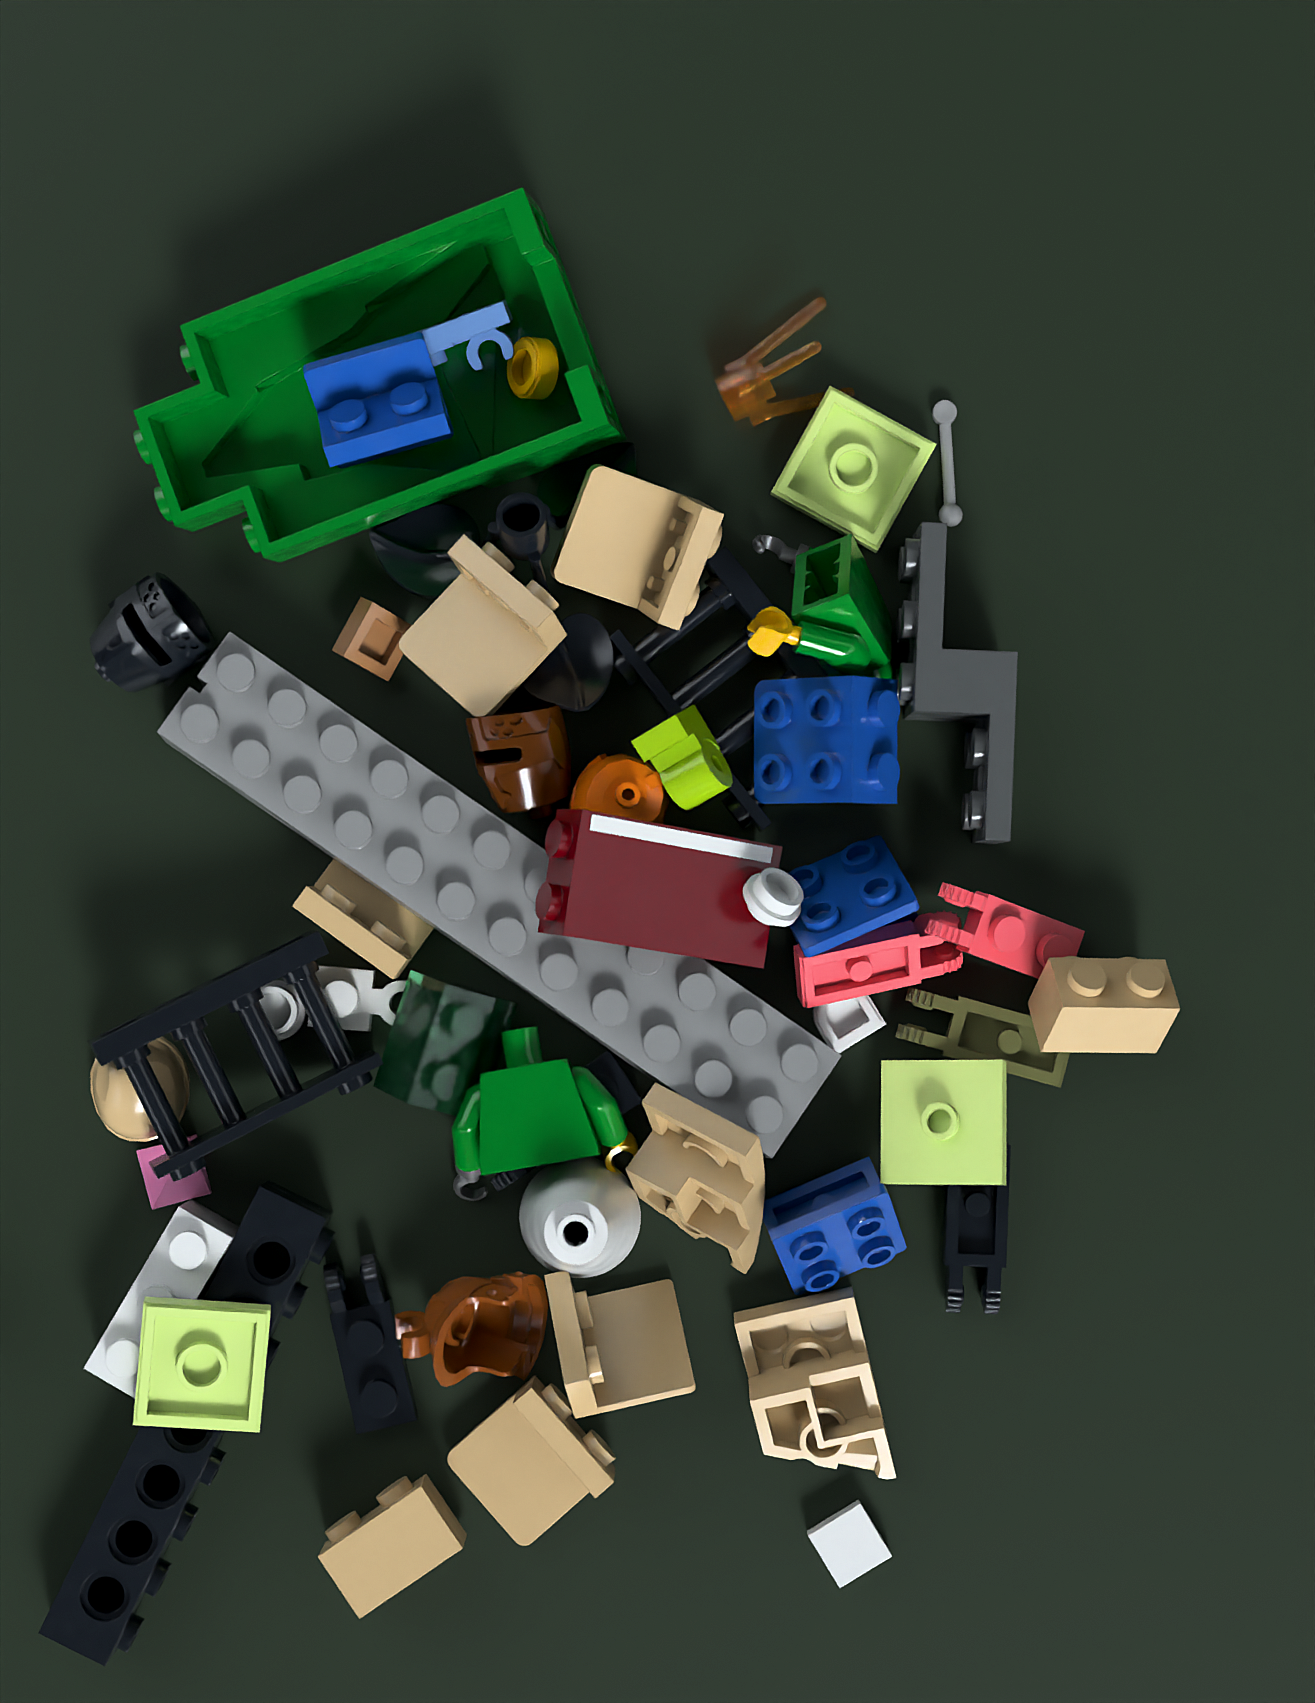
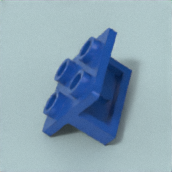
(378, 401)
(851, 896)
(833, 1227)

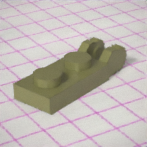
(986, 1033)

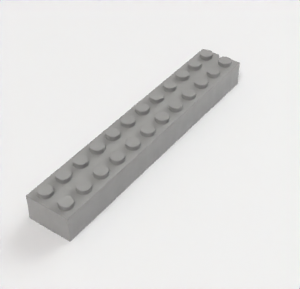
(480, 890)

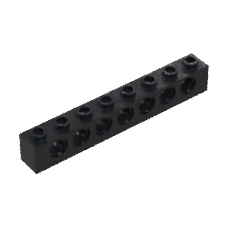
(80, 1613)

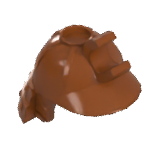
(478, 1327)

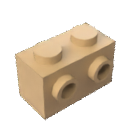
(1103, 1005)
(391, 1544)

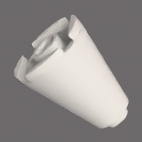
(582, 1193)

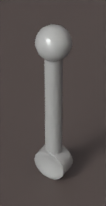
(943, 415)

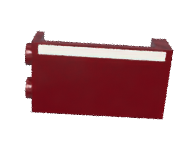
(653, 887)

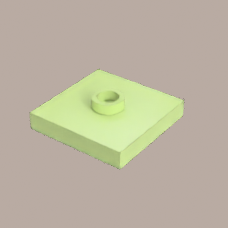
(853, 469)
(943, 1122)
(201, 1364)

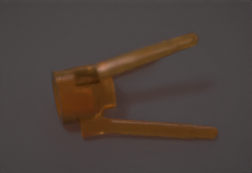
(749, 386)

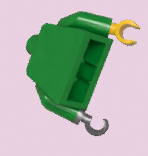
(834, 609)
(534, 1116)

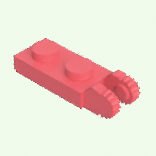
(1005, 932)
(876, 962)

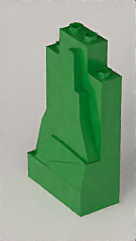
(253, 430)

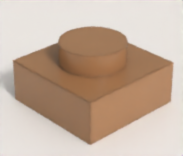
(372, 639)

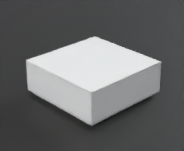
(849, 1543)

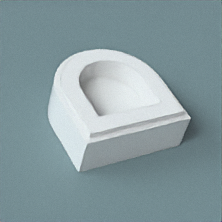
(847, 1021)

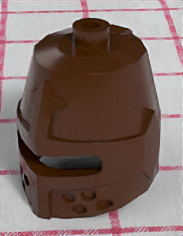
(523, 757)

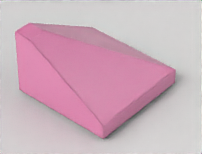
(165, 1190)

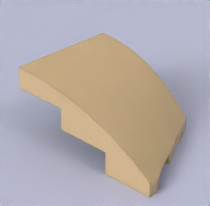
(701, 1173)
(814, 1382)

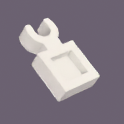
(355, 996)

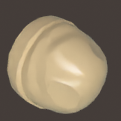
(118, 1102)

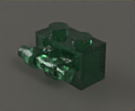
(442, 1042)

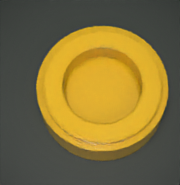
(533, 368)

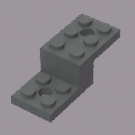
(957, 686)

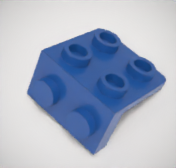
(826, 740)

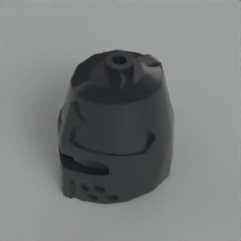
(150, 636)

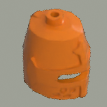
(621, 788)

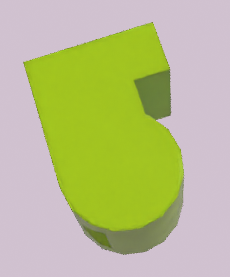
(686, 758)

